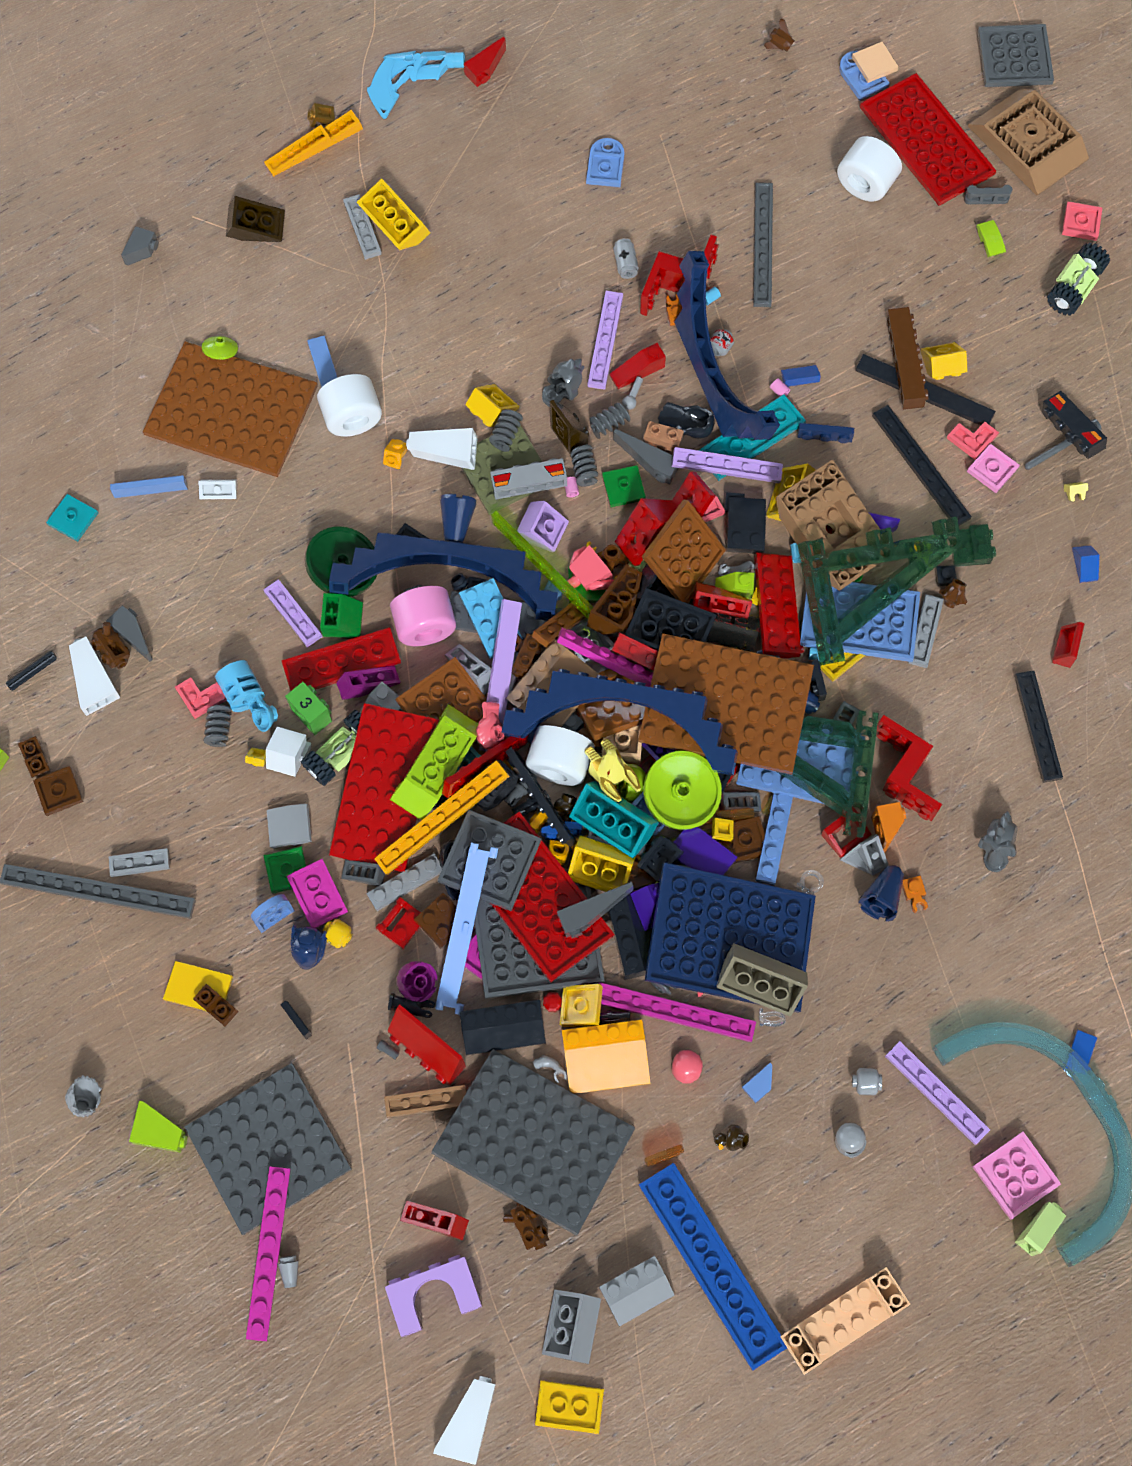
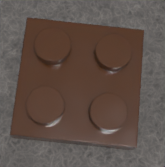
(58, 791)
(438, 920)

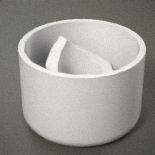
(869, 169)
(349, 405)
(559, 755)

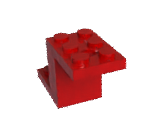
(668, 275)
(653, 514)
(899, 781)

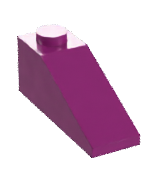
(363, 682)

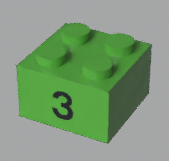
(308, 708)

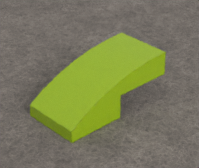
(991, 237)

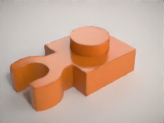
(673, 310)
(915, 890)

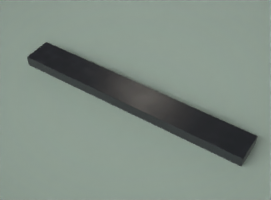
(936, 395)
(921, 465)

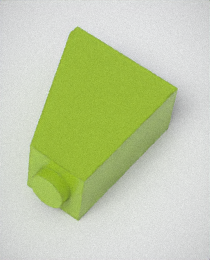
(156, 1131)

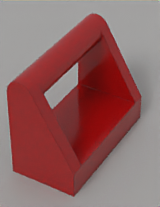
(1068, 644)
(836, 826)

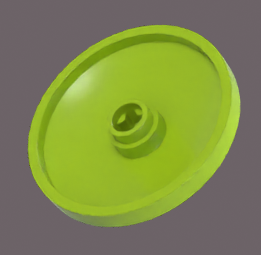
(682, 790)

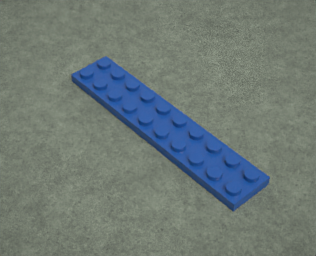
(713, 1266)

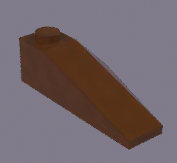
(617, 604)

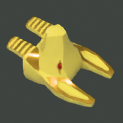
(611, 770)

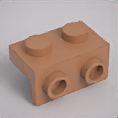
(663, 437)

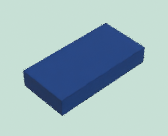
(1084, 1045)

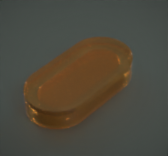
(664, 1155)

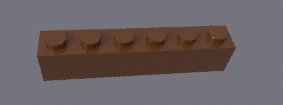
(906, 358)

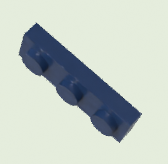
(825, 433)

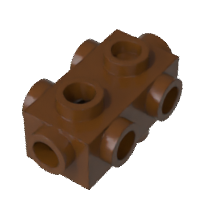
(110, 646)
(527, 650)
(529, 1226)

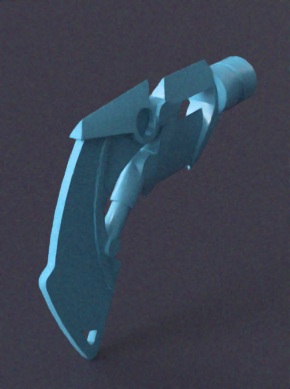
(382, 90)

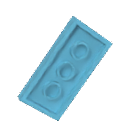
(484, 607)

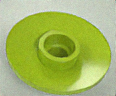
(219, 347)

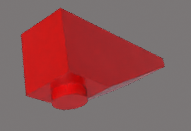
(481, 66)
(640, 365)
(720, 601)
(434, 1220)

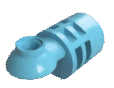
(245, 693)

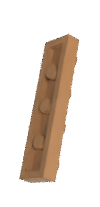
(424, 1101)

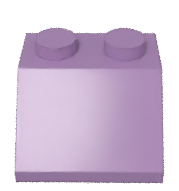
(542, 526)

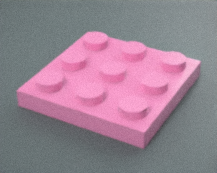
(1016, 1175)

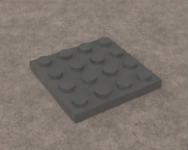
(1015, 55)
(505, 873)

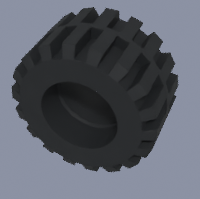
(501, 792)

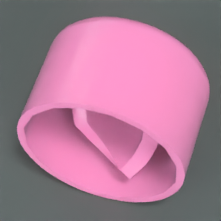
(423, 616)

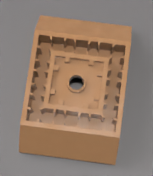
(1036, 158)
(827, 500)

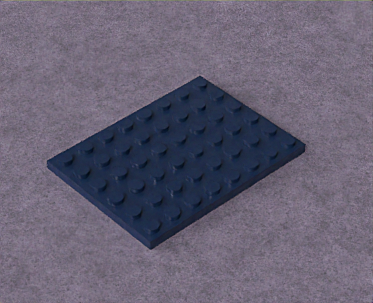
(708, 912)

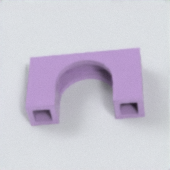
(403, 1292)

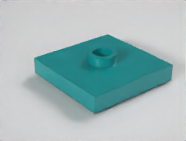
(72, 517)

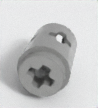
(625, 258)

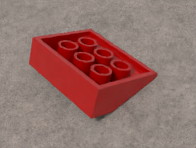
(426, 1046)

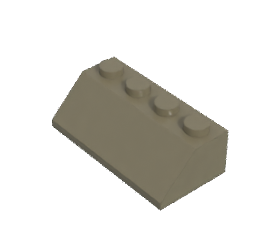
(762, 980)

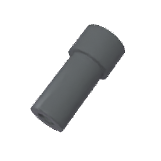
(384, 1047)

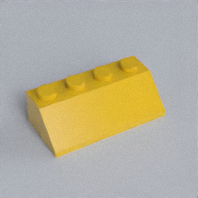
(393, 216)

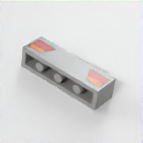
(528, 478)

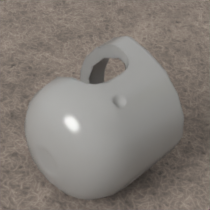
(850, 1139)

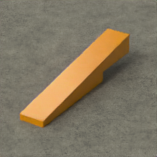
(314, 142)

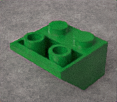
(341, 616)

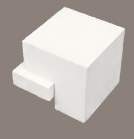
(286, 751)

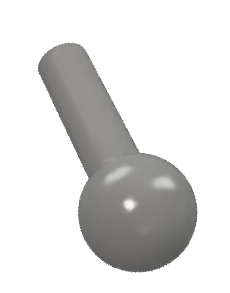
(629, 401)

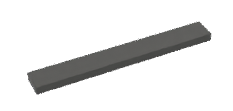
(763, 245)

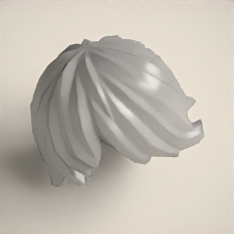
(83, 1096)

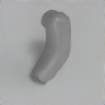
(745, 567)

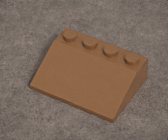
(540, 674)

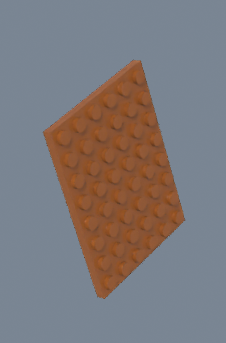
(231, 409)
(750, 694)

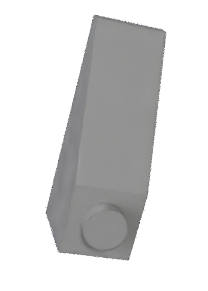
(474, 667)

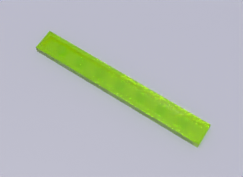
(541, 564)

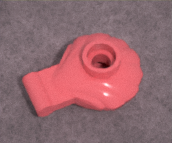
(489, 727)

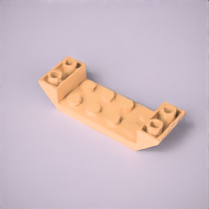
(844, 1320)

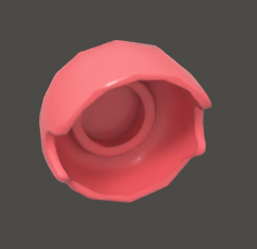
(687, 1066)

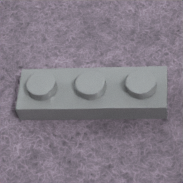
(139, 862)

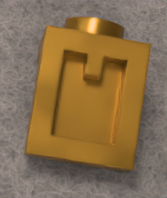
(320, 113)

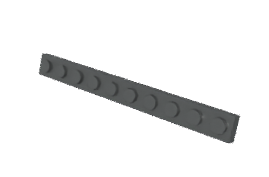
(97, 891)

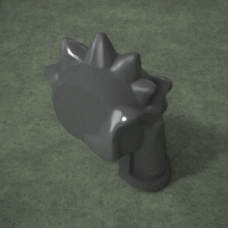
(563, 381)
(999, 843)

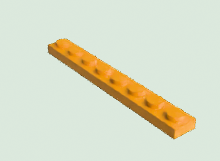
(442, 817)

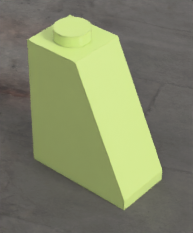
(1041, 1229)

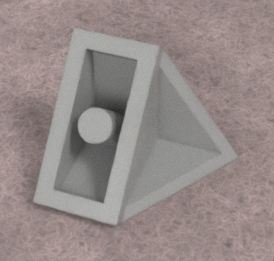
(867, 856)

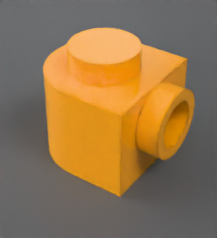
(559, 851)

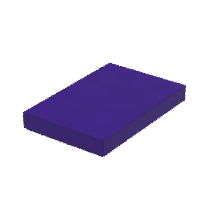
(703, 852)

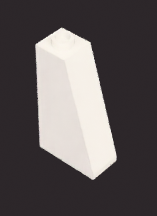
(449, 447)
(91, 679)
(466, 1429)

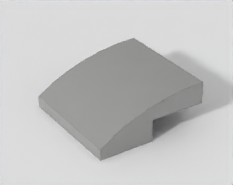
(289, 825)

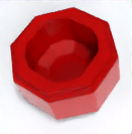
(552, 1002)

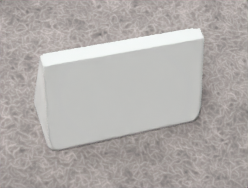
(218, 489)

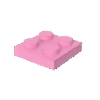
(993, 468)

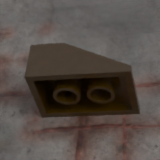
(254, 221)
(567, 427)

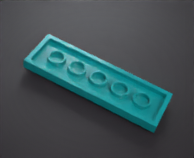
(789, 421)

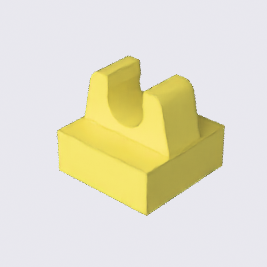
(1074, 488)

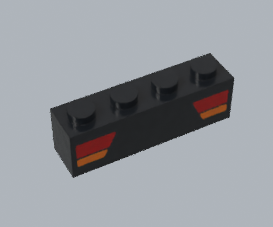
(1074, 425)

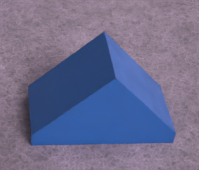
(1086, 563)

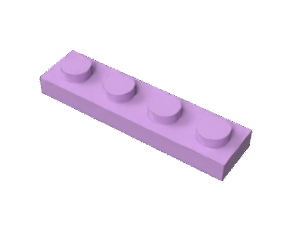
(292, 613)

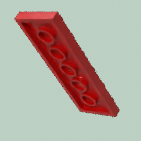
(777, 605)
(328, 664)

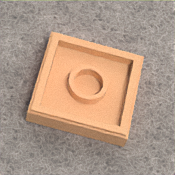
(875, 62)

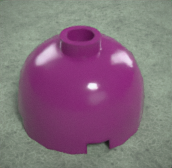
(416, 981)

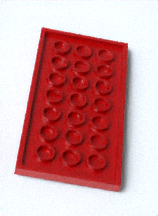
(927, 139)
(380, 760)
(535, 913)

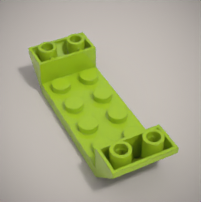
(435, 763)

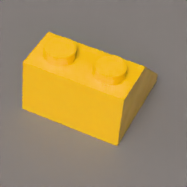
(944, 360)
(489, 402)

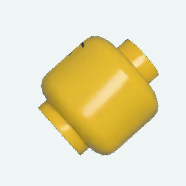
(338, 933)

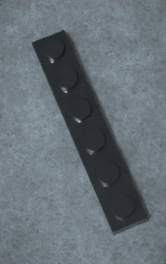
(1038, 726)
(544, 803)

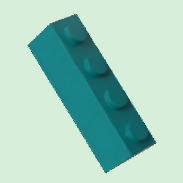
(613, 821)

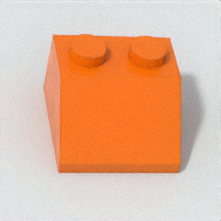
(887, 822)

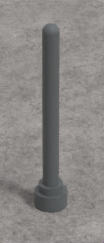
(1054, 450)

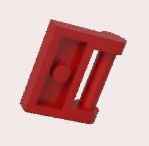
(405, 928)

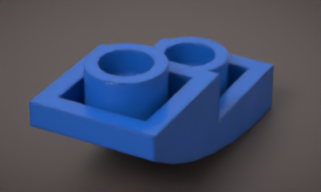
(550, 834)

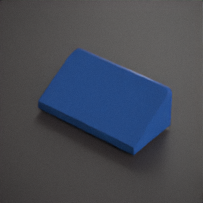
(801, 375)

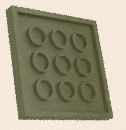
(489, 459)

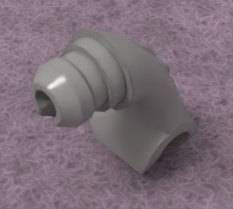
(545, 1061)

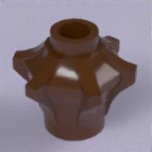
(954, 593)

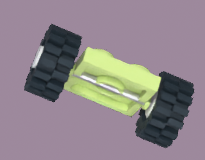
(1078, 278)
(334, 752)

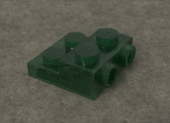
(975, 546)

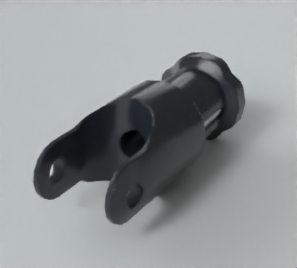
(413, 1007)

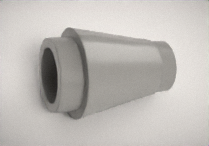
(289, 1270)

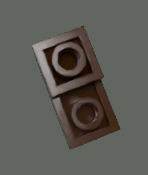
(34, 756)
(215, 1005)

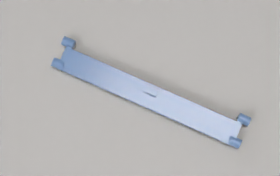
(463, 927)

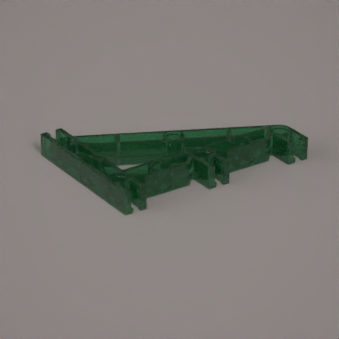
(929, 554)
(824, 787)

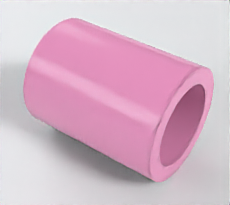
(779, 388)
(572, 487)

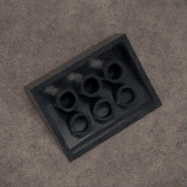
(665, 615)

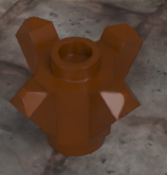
(780, 38)
(613, 557)

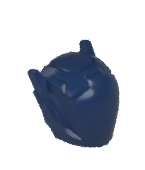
(307, 946)

